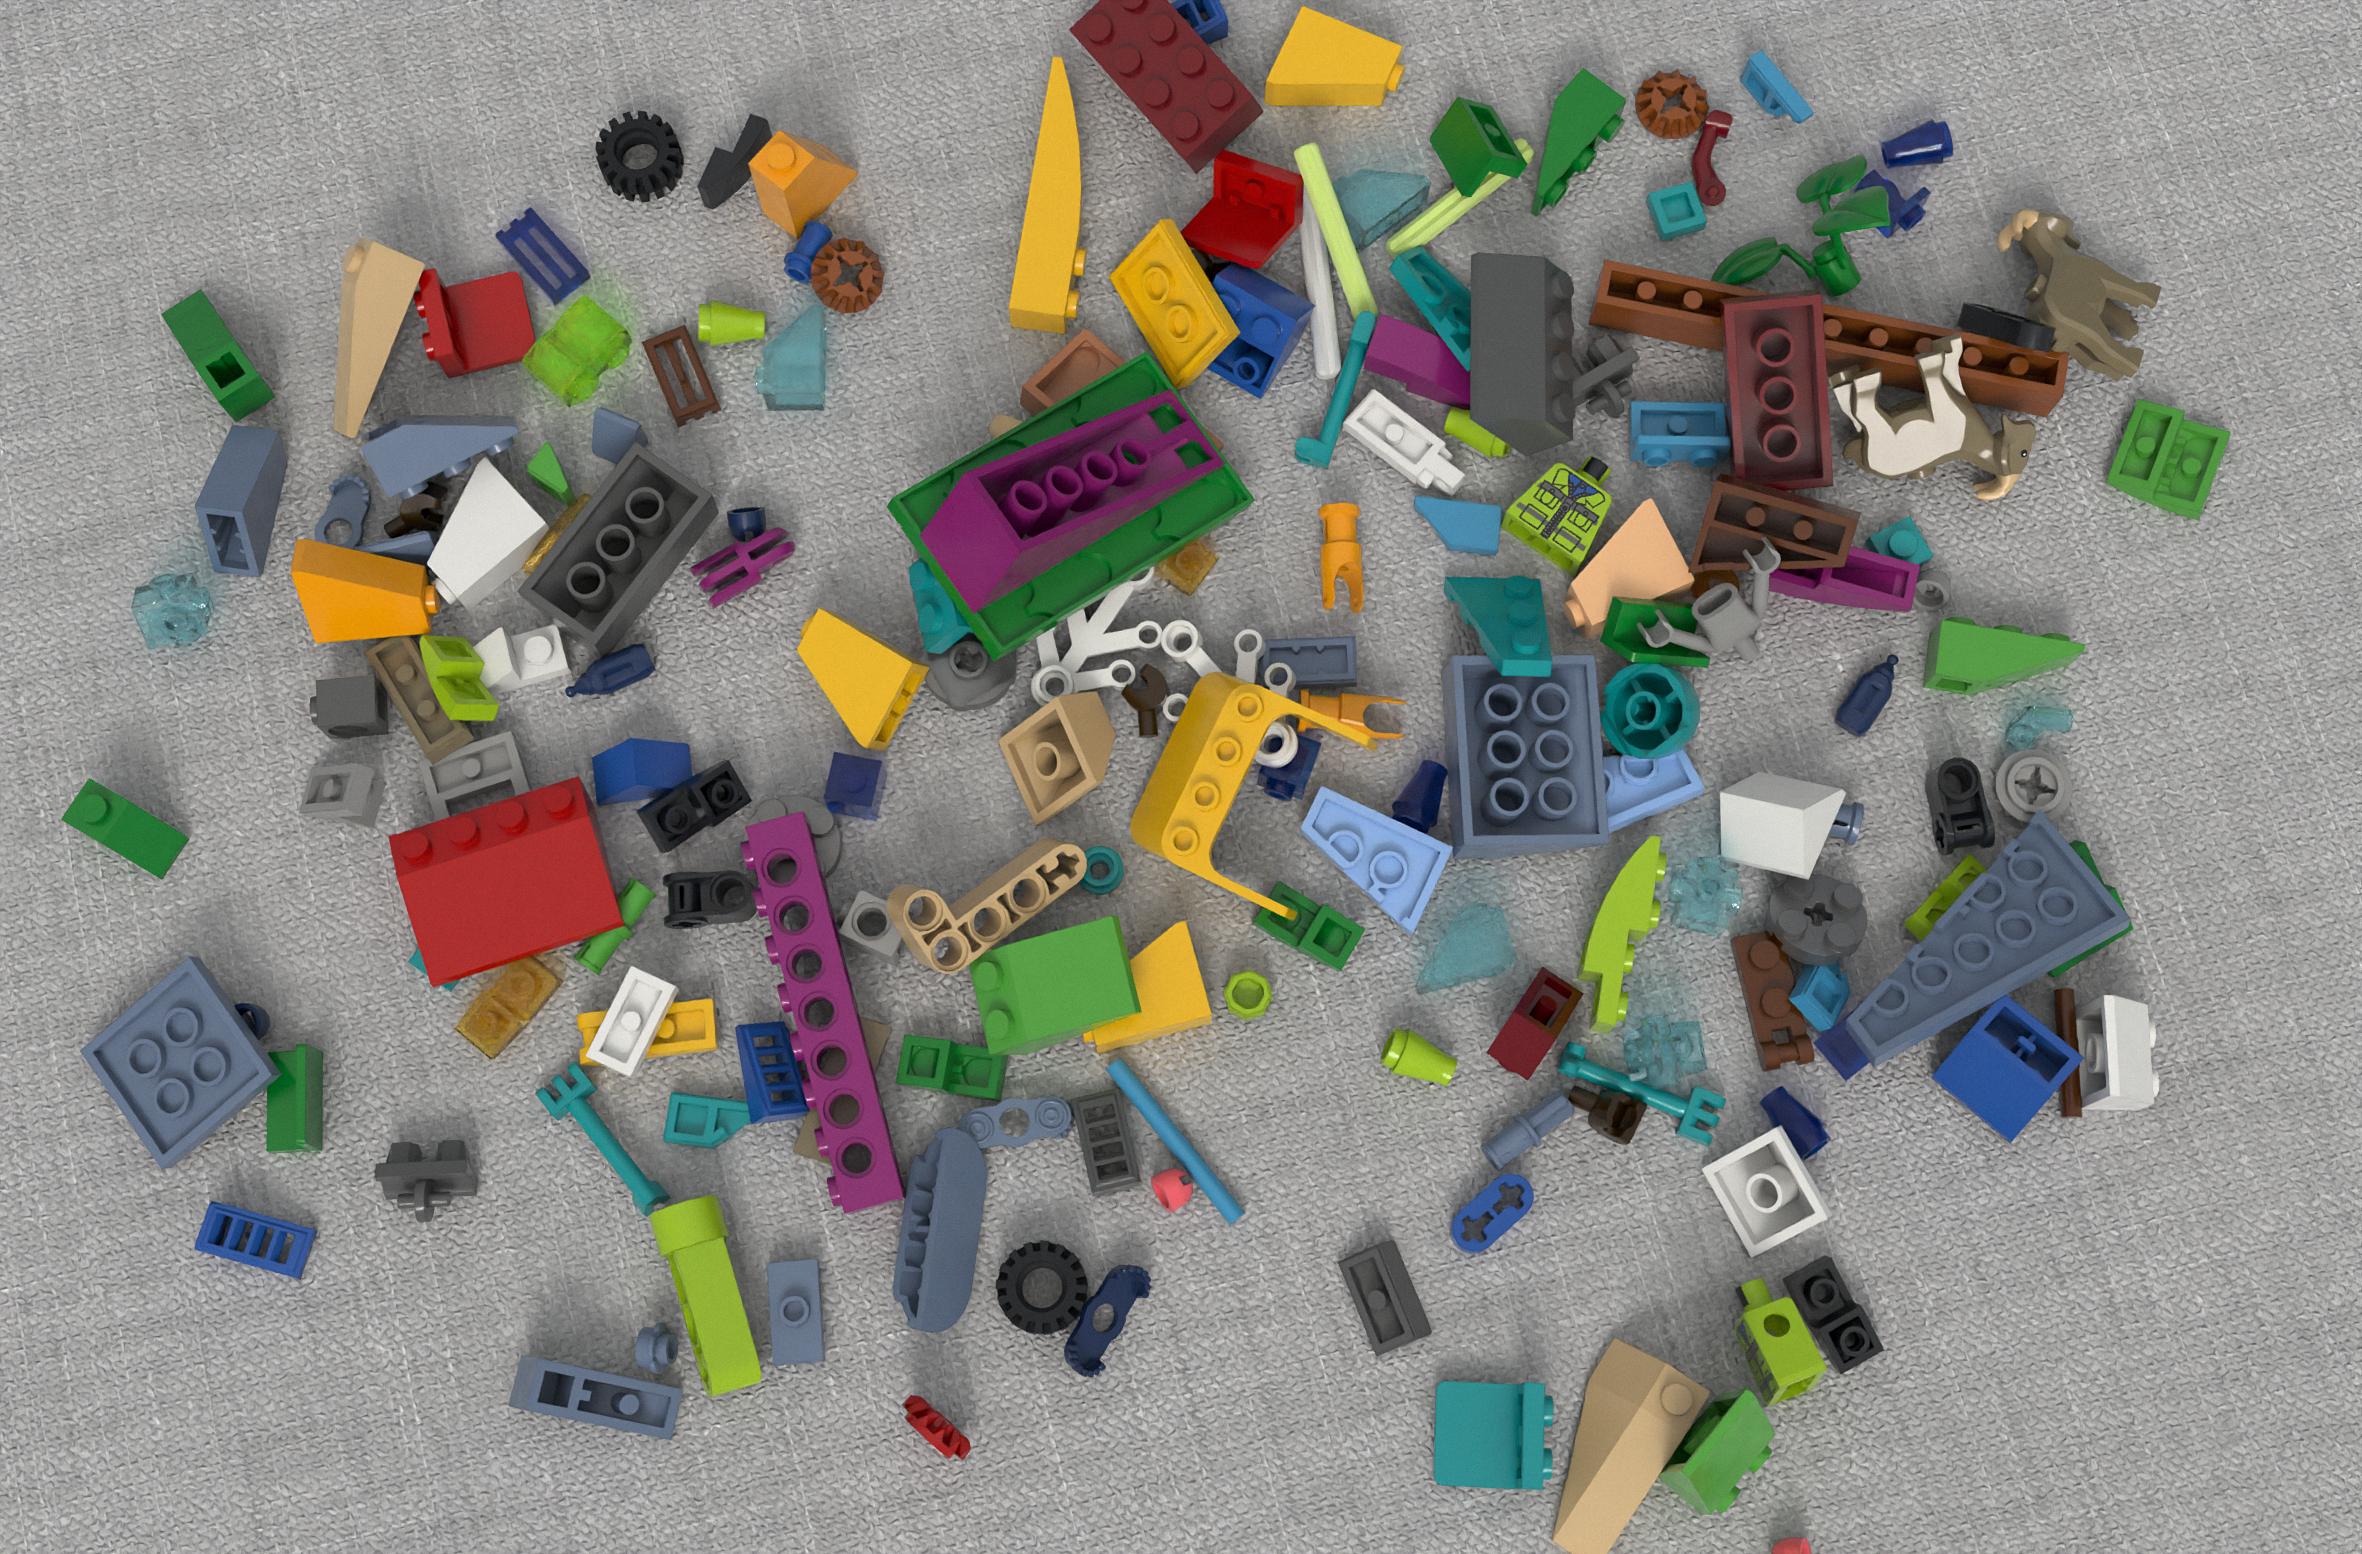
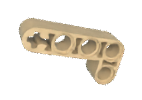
(995, 896)

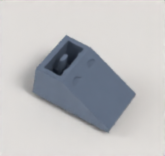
(423, 445)

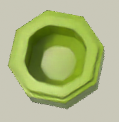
(1247, 995)

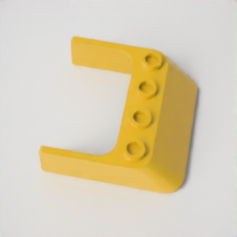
(1206, 768)

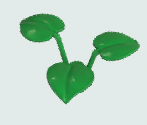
(1830, 259)

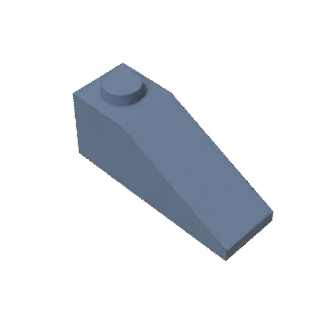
(595, 1397)

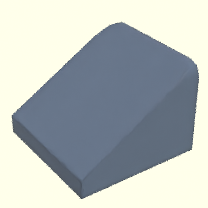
(615, 435)

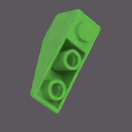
(1980, 658)

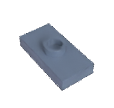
(1315, 661)
(796, 1312)

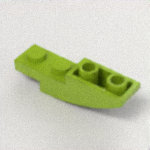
(1621, 916)

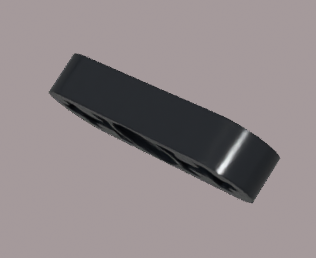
(2006, 327)

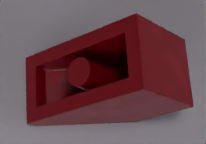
(1534, 1024)

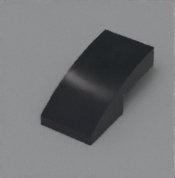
(730, 171)

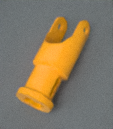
(1341, 553)
(1346, 709)

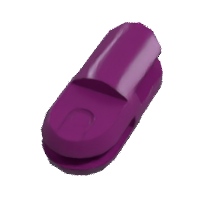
(742, 564)

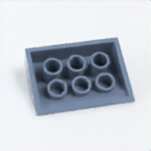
(1524, 758)

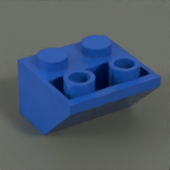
(1269, 325)
(2007, 1067)

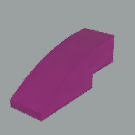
(1419, 361)
(1864, 582)

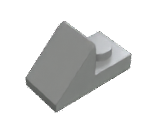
(343, 794)

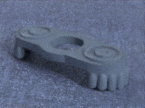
(348, 503)
(1047, 1118)

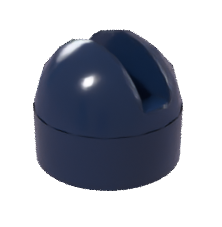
(746, 520)
(260, 1018)

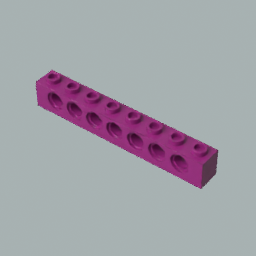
(793, 839)

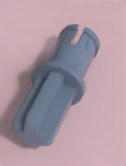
(1527, 1130)

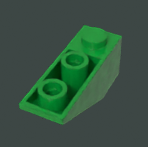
(1578, 123)
(217, 356)

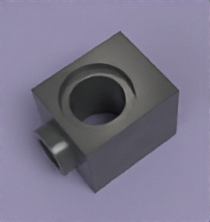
(350, 707)

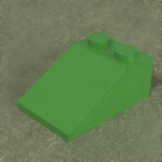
(1054, 987)
(1718, 1452)

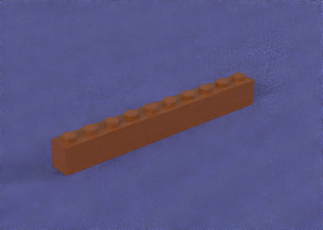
(1689, 314)

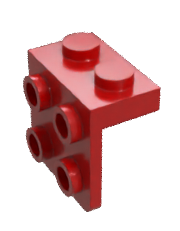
(1249, 213)
(474, 322)

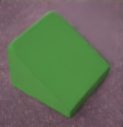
(549, 475)

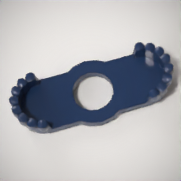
(1118, 1290)

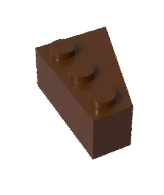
(1799, 528)

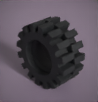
(634, 133)
(1011, 1279)

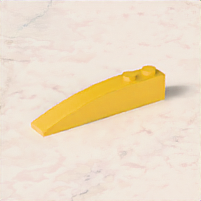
(1052, 223)

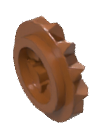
(1674, 122)
(826, 269)

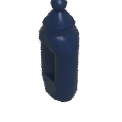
(614, 672)
(1867, 698)

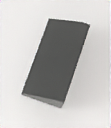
(1385, 1297)

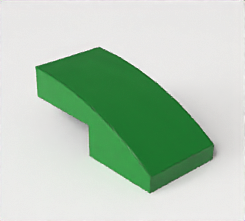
(1314, 932)
(951, 1068)

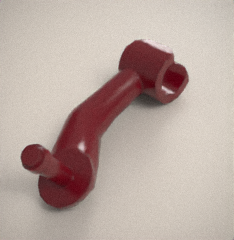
(1709, 187)

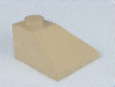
(1059, 753)

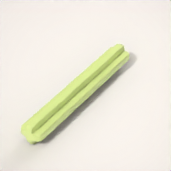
(1448, 210)
(1335, 229)

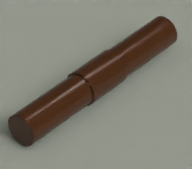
(2066, 1030)

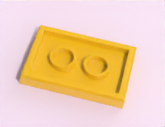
(1174, 304)

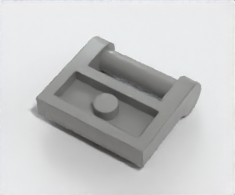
(473, 772)

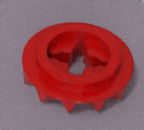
(936, 1428)

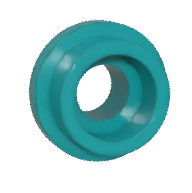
(1112, 860)

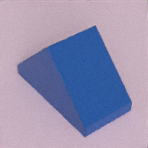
(640, 770)

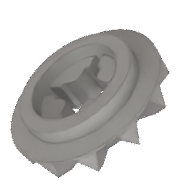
(2049, 775)

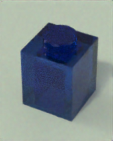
(855, 786)

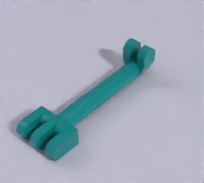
(1320, 451)
(573, 1100)
(1689, 1111)

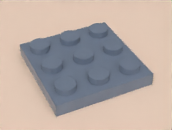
(180, 1062)

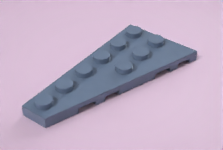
(2001, 933)

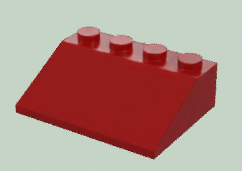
(506, 881)

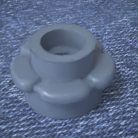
(656, 1348)

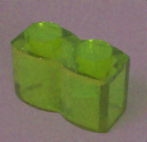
(578, 352)

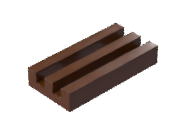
(695, 408)

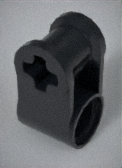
(1959, 811)
(698, 899)

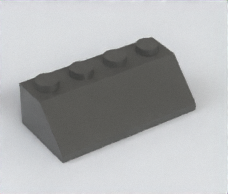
(1521, 350)
(619, 550)

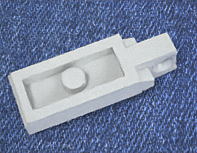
(1403, 443)

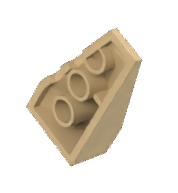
(372, 309)
(1625, 1436)

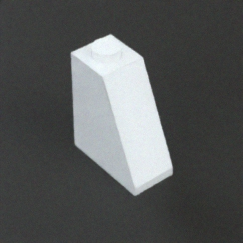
(484, 538)

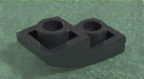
(693, 805)
(1832, 1314)

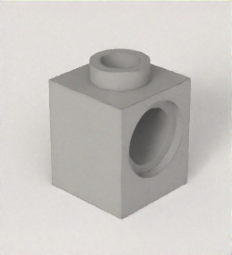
(885, 946)

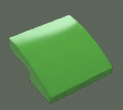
(2168, 459)

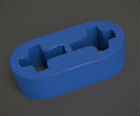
(1483, 1204)

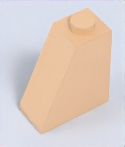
(1634, 563)

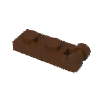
(1766, 986)

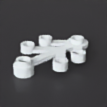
(1091, 640)
(1245, 670)

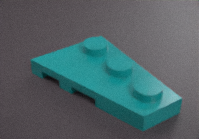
(1439, 297)
(1508, 619)

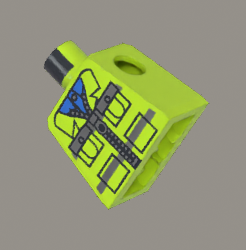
(1562, 513)
(1779, 1364)

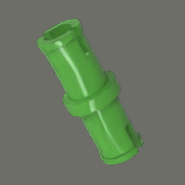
(600, 948)

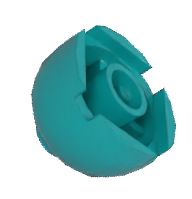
(1650, 711)

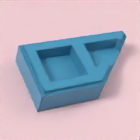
(1773, 89)
(1462, 524)
(1821, 994)

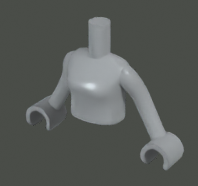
(1723, 613)

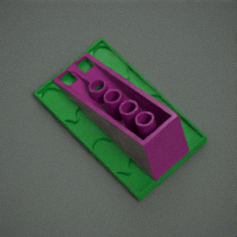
(1070, 505)

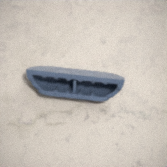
(940, 1231)

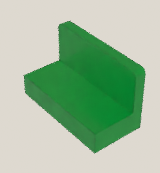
(1473, 143)
(1624, 637)
(296, 1101)

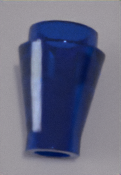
(1919, 146)
(1421, 798)
(1800, 1124)

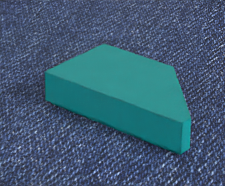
(703, 1120)

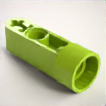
(694, 1243)

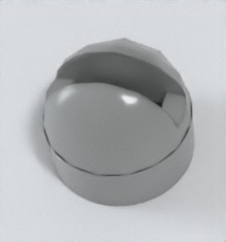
(1928, 600)

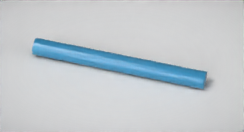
(1175, 1141)

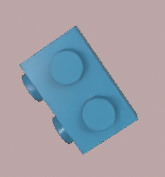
(1677, 433)

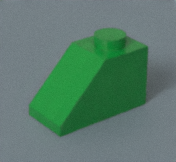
(125, 828)

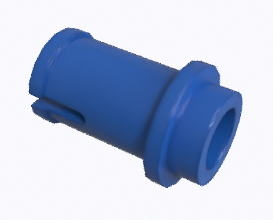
(799, 261)

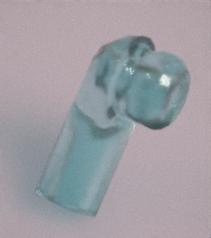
(2032, 721)

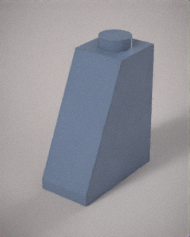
(242, 500)

